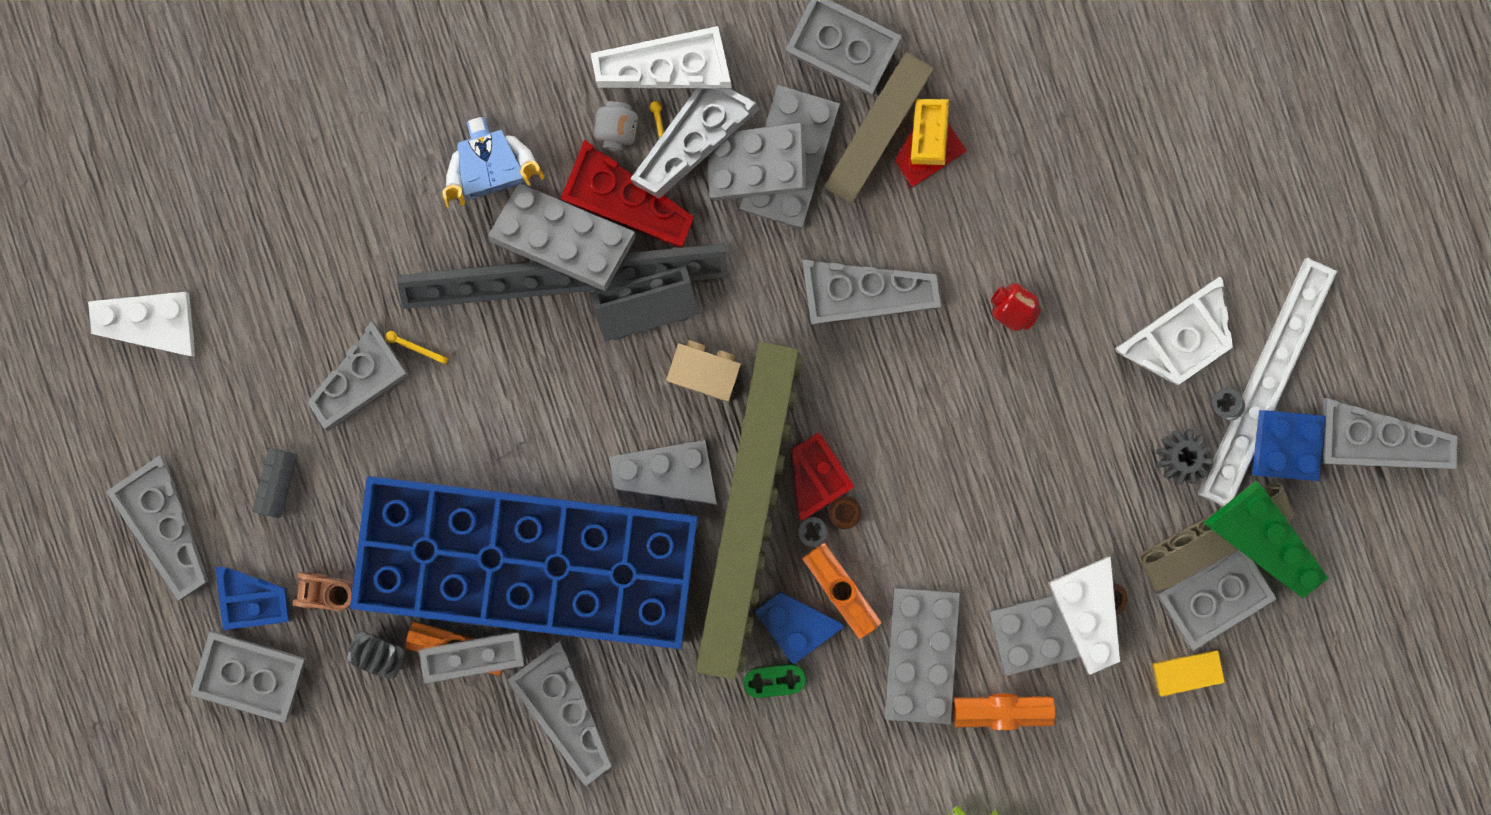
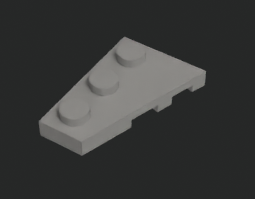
(360, 378)
(667, 471)

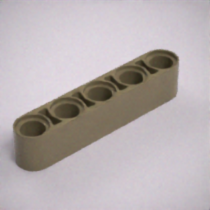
(878, 128)
(1197, 547)

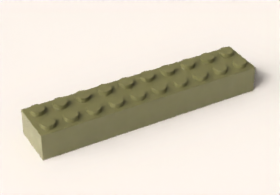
(747, 511)

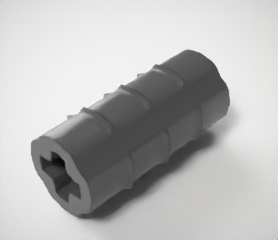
(274, 483)

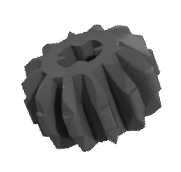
(1187, 444)
(376, 655)

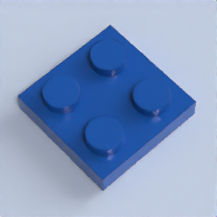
(1288, 445)

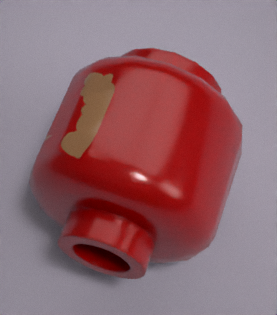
(1015, 307)

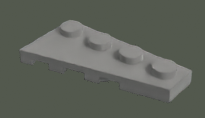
(692, 135)
(855, 292)
(1373, 439)
(159, 523)
(559, 706)

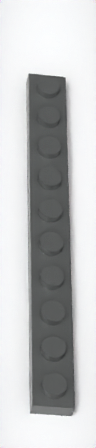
(538, 280)

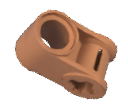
(319, 591)

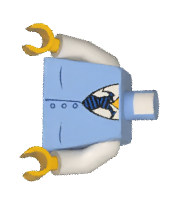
(487, 164)

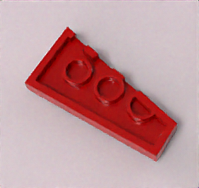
(607, 191)

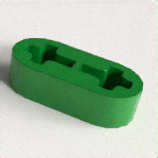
(773, 672)

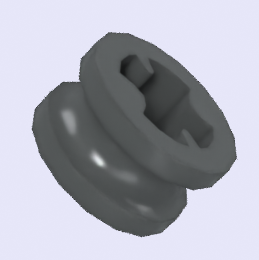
(1222, 397)
(822, 532)

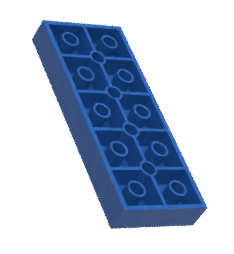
(524, 562)

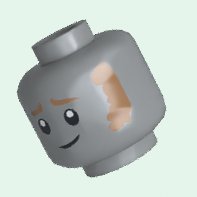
(615, 125)

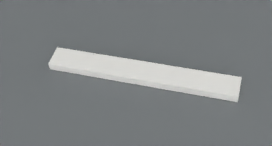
(1268, 380)

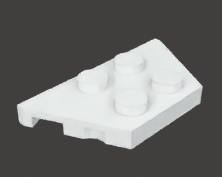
(1183, 337)

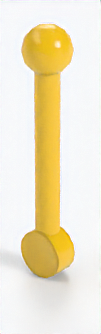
(655, 107)
(391, 337)

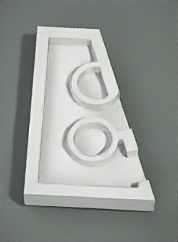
(148, 320)
(1089, 613)

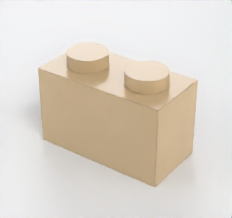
(704, 371)

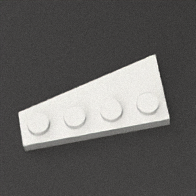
(669, 62)

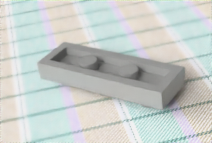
(471, 657)

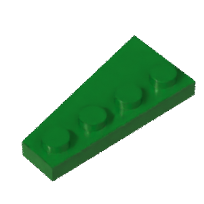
(1264, 535)

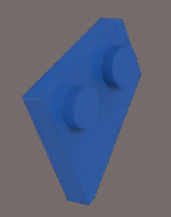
(250, 600)
(796, 625)

